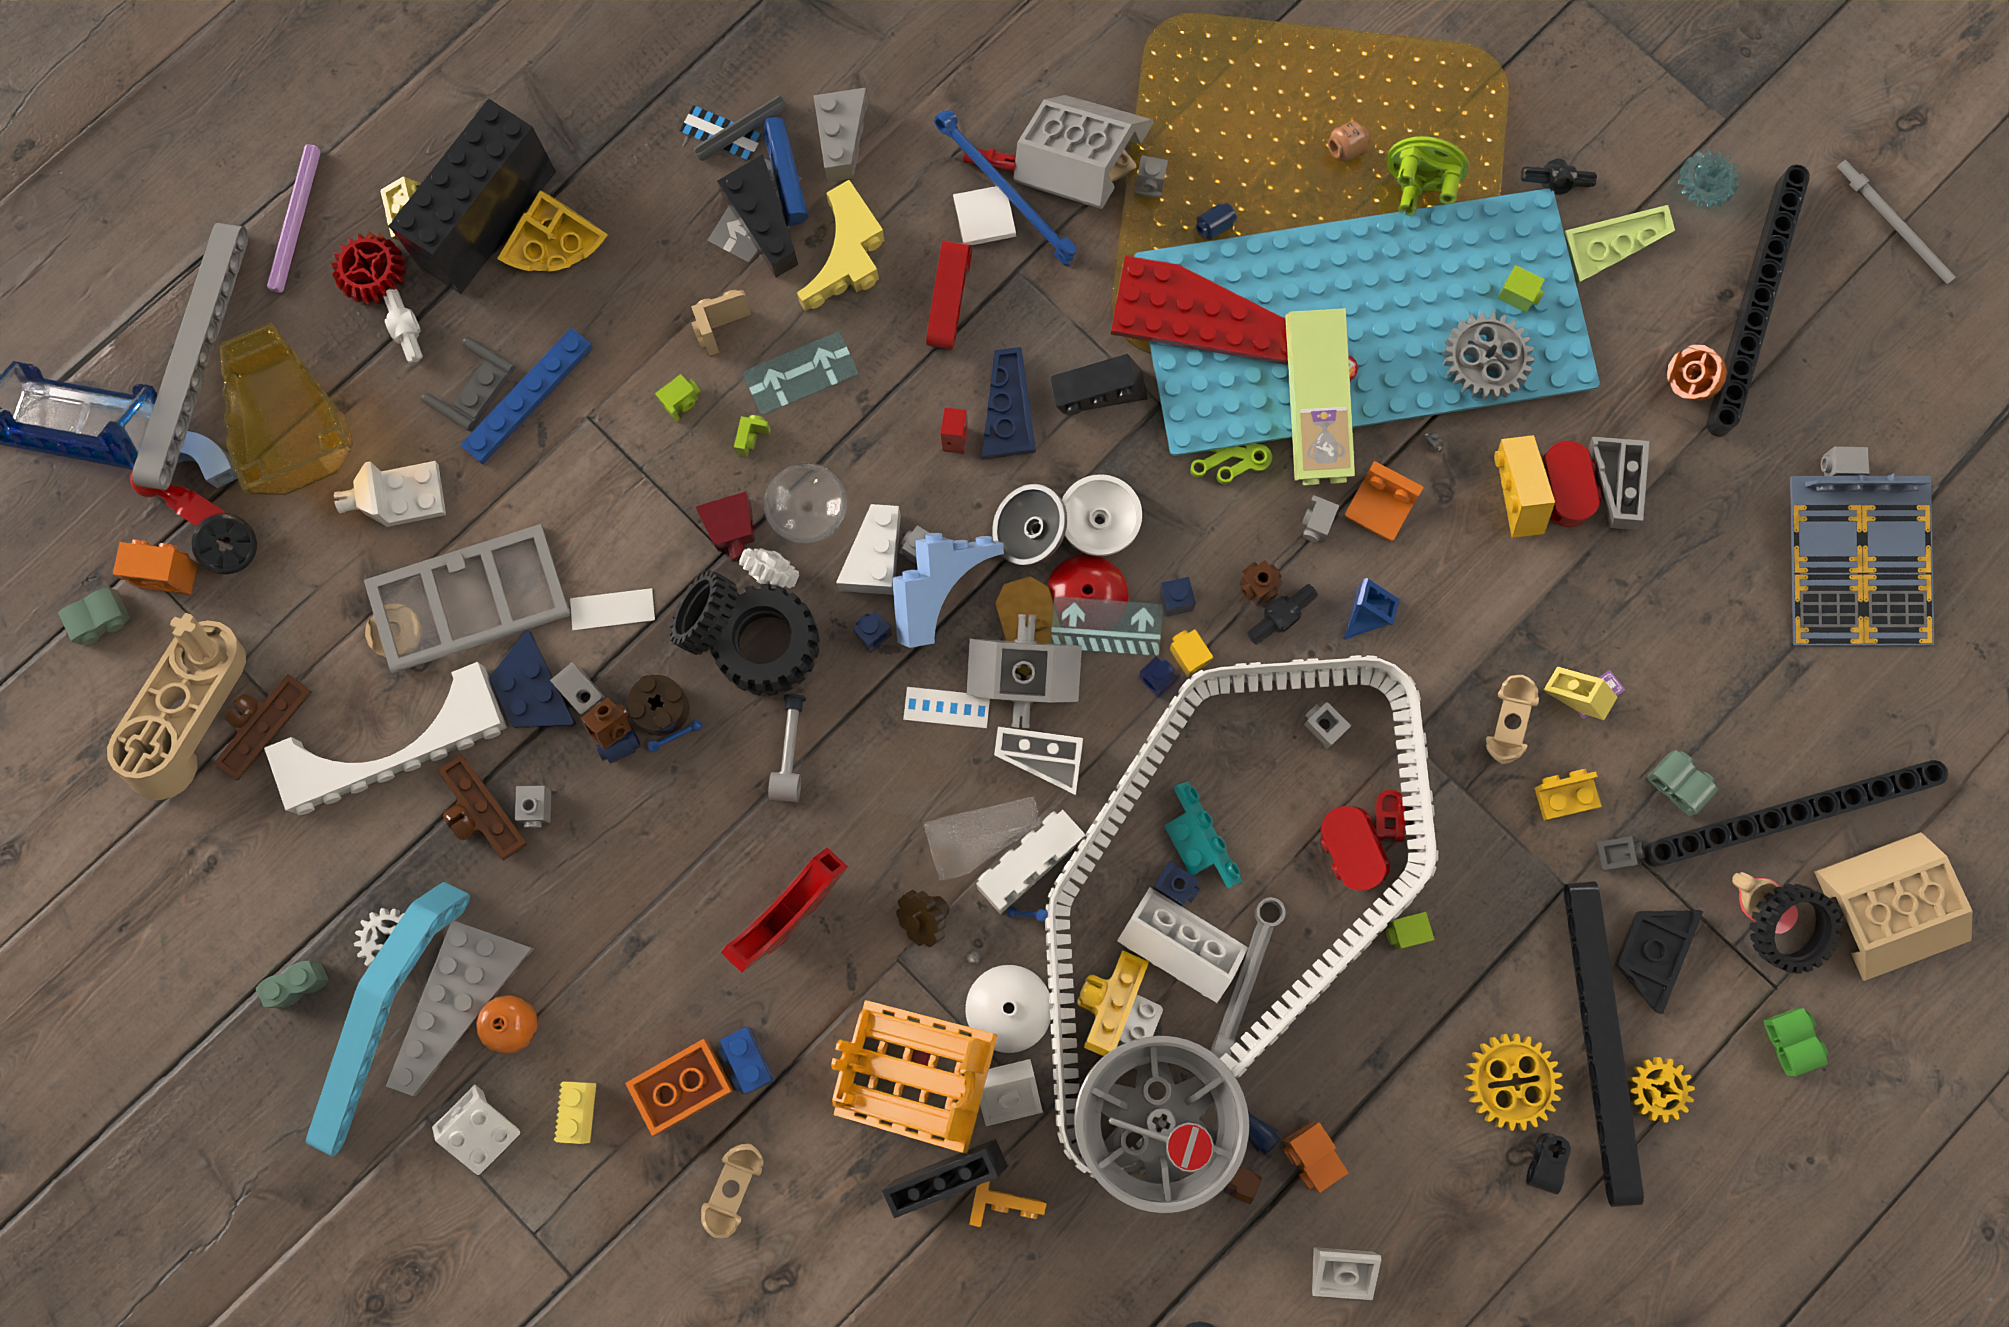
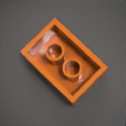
(680, 1087)

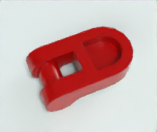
(1390, 806)

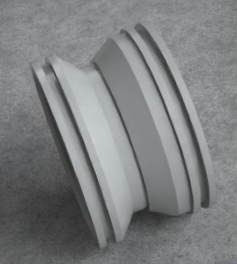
(1179, 1105)

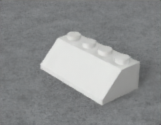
(1183, 945)

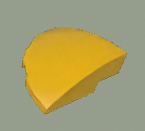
(550, 237)

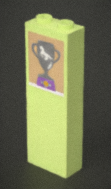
(1320, 395)

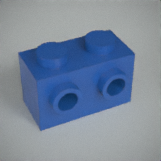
(747, 1061)

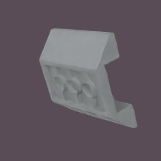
(1075, 147)

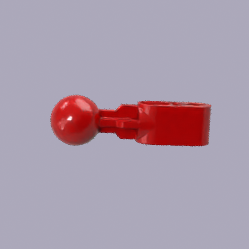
(184, 502)

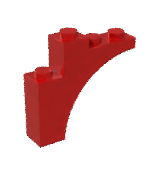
(787, 911)

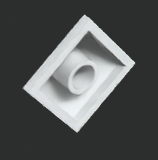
(1345, 1273)

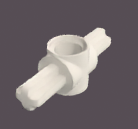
(403, 326)

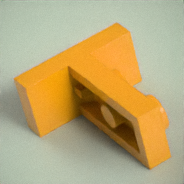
(1002, 1202)

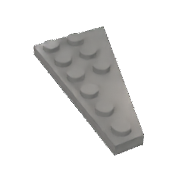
(463, 979)

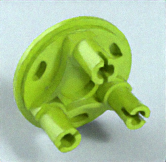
(1426, 166)

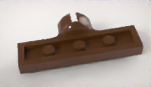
(259, 724)
(478, 810)

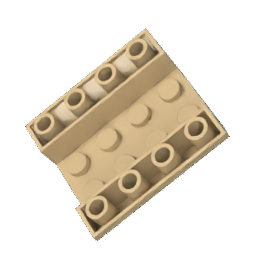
(1899, 904)

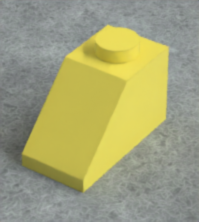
(1581, 692)

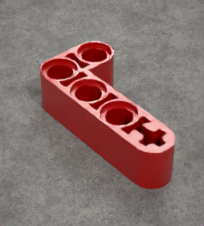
(948, 294)

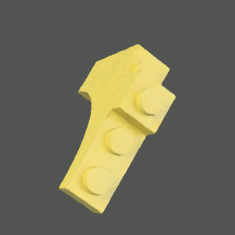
(848, 262)

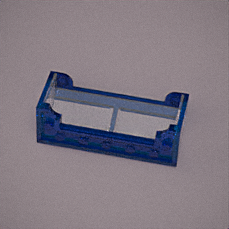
(72, 417)

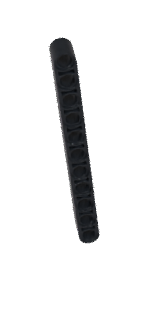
(1766, 290)
(1807, 808)
(1603, 1045)

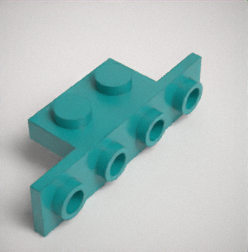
(1197, 839)

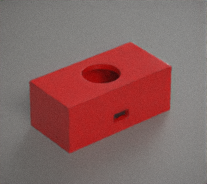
(954, 430)

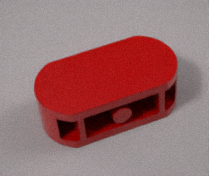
(1571, 483)
(1354, 848)

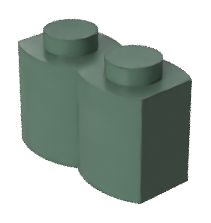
(94, 616)
(1683, 782)
(288, 988)

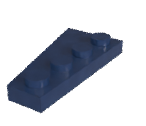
(1008, 413)

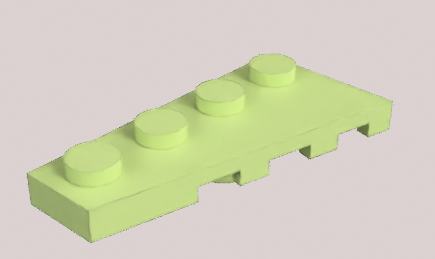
(1612, 240)

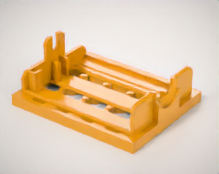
(952, 1125)

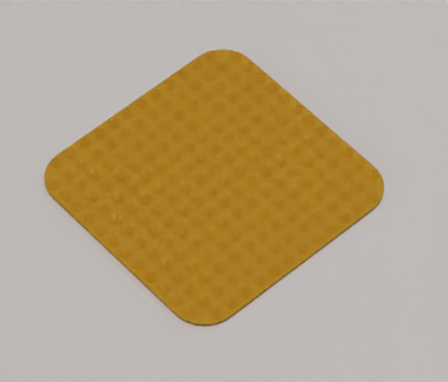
(1251, 114)

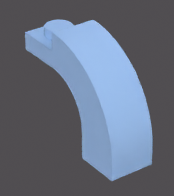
(212, 459)

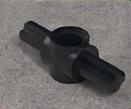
(1558, 176)
(1282, 614)

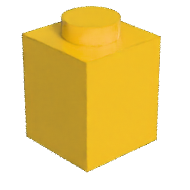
(1190, 651)

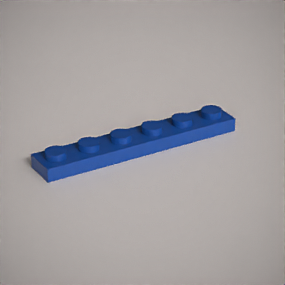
(526, 396)

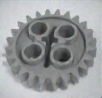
(1501, 337)

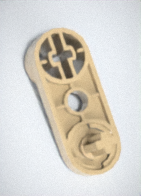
(158, 743)

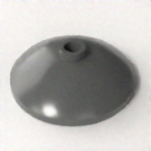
(1019, 520)

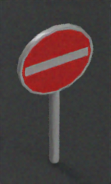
(1187, 1145)

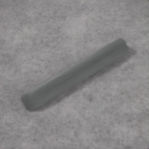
(740, 128)

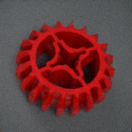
(352, 268)

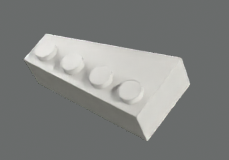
(1030, 861)

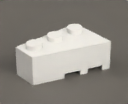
(873, 554)

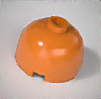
(1697, 373)
(518, 1025)

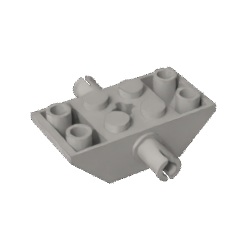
(1053, 666)

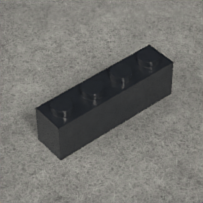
(945, 1178)

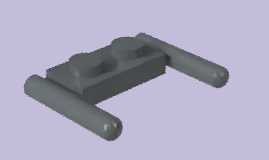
(478, 391)

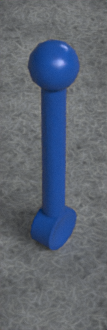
(654, 745)
(1041, 914)

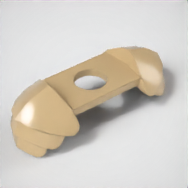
(1518, 697)
(720, 1214)

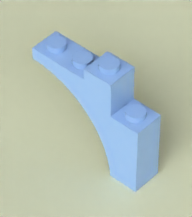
(923, 591)

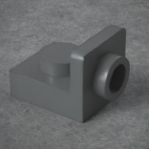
(1621, 853)

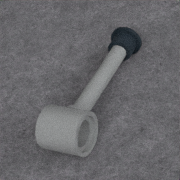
(785, 784)

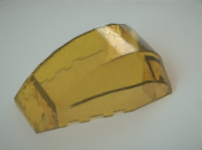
(278, 416)

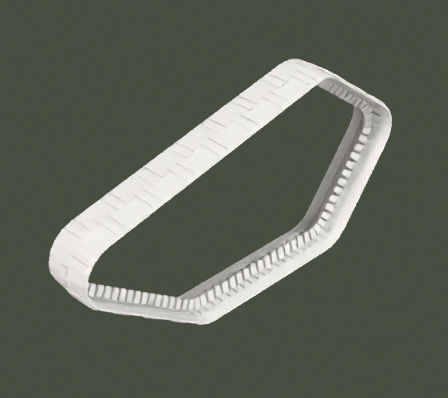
(1421, 796)

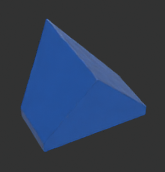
(1371, 609)

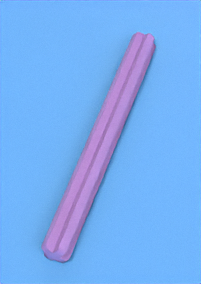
(293, 218)

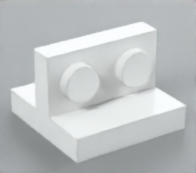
(1010, 1093)

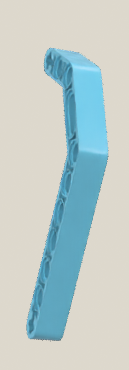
(370, 1011)

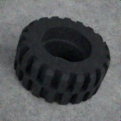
(786, 669)

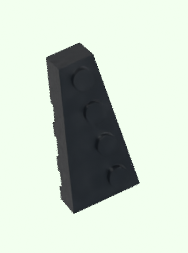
(756, 206)

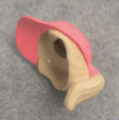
(1753, 891)

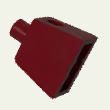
(729, 523)

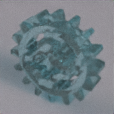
(1708, 179)

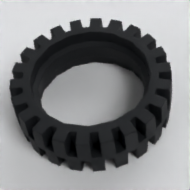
(703, 612)
(1821, 940)

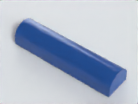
(785, 171)

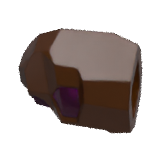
(1243, 1185)

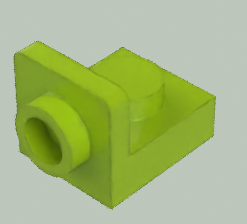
(746, 437)

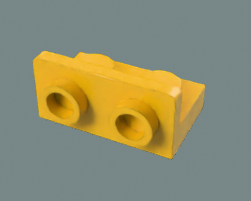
(1567, 795)

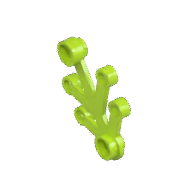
(1246, 454)

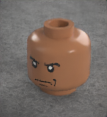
(1348, 141)

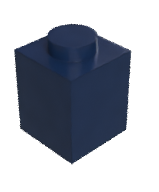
(1177, 596)

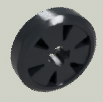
(207, 549)

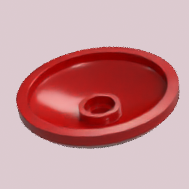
(1090, 572)

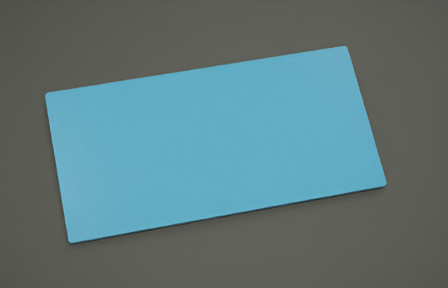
(1402, 295)

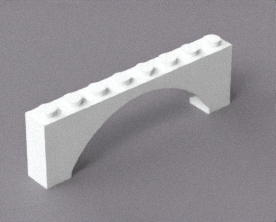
(466, 716)

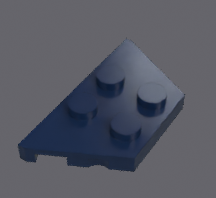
(526, 688)

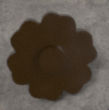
(923, 917)

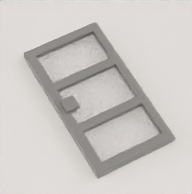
(466, 598)

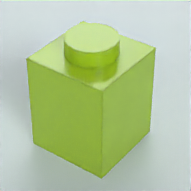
(1522, 289)
(1409, 931)

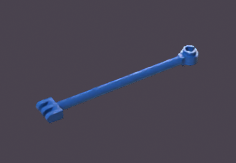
(946, 124)

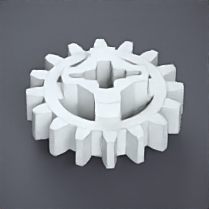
(769, 567)
(380, 930)

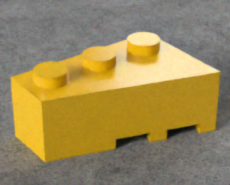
(1524, 486)

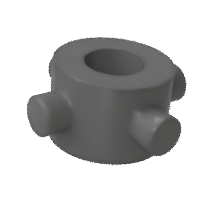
(1434, 442)

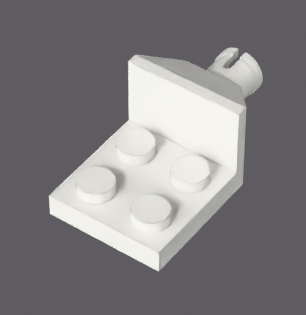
(395, 494)

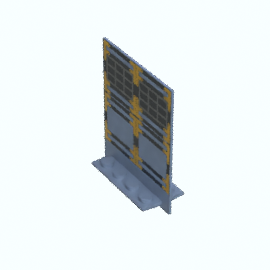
(1862, 560)

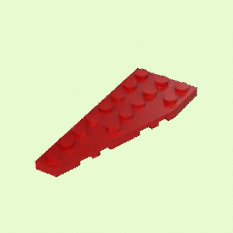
(1186, 310)

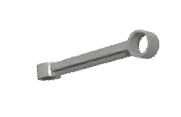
(1226, 1036)

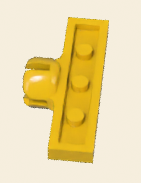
(1111, 1001)

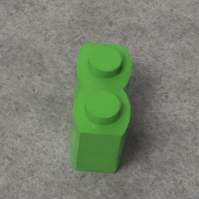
(1796, 1041)

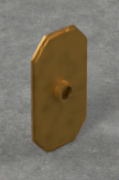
(1025, 597)

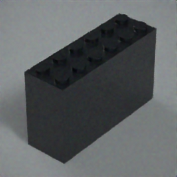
(473, 196)

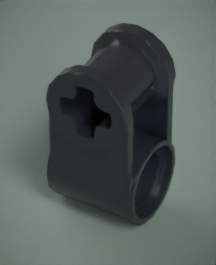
(1547, 1166)

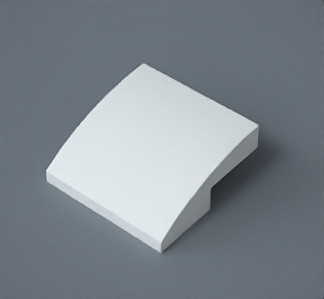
(984, 215)

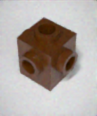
(1259, 591)
(606, 723)

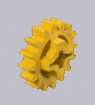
(1656, 1100)

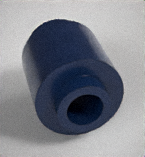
(1216, 221)
(621, 748)

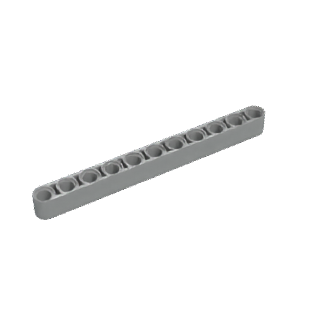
(190, 357)

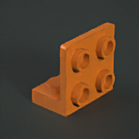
(1383, 501)

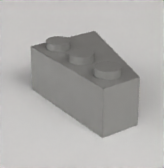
(840, 130)
(1622, 479)

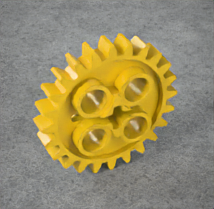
(1518, 1108)

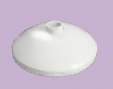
(1104, 498)
(1027, 994)

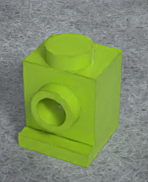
(678, 396)

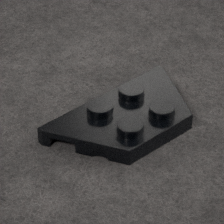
(1656, 952)

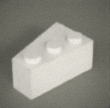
(1042, 754)

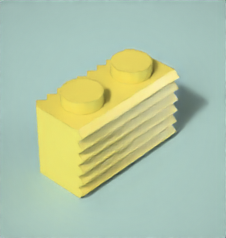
(575, 1112)

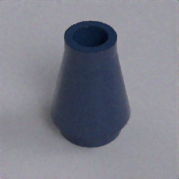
(1262, 1135)

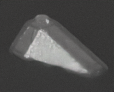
(972, 837)

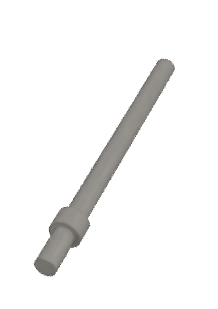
(1859, 182)

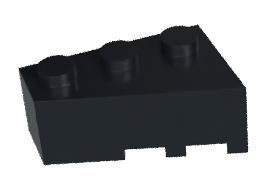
(1099, 385)

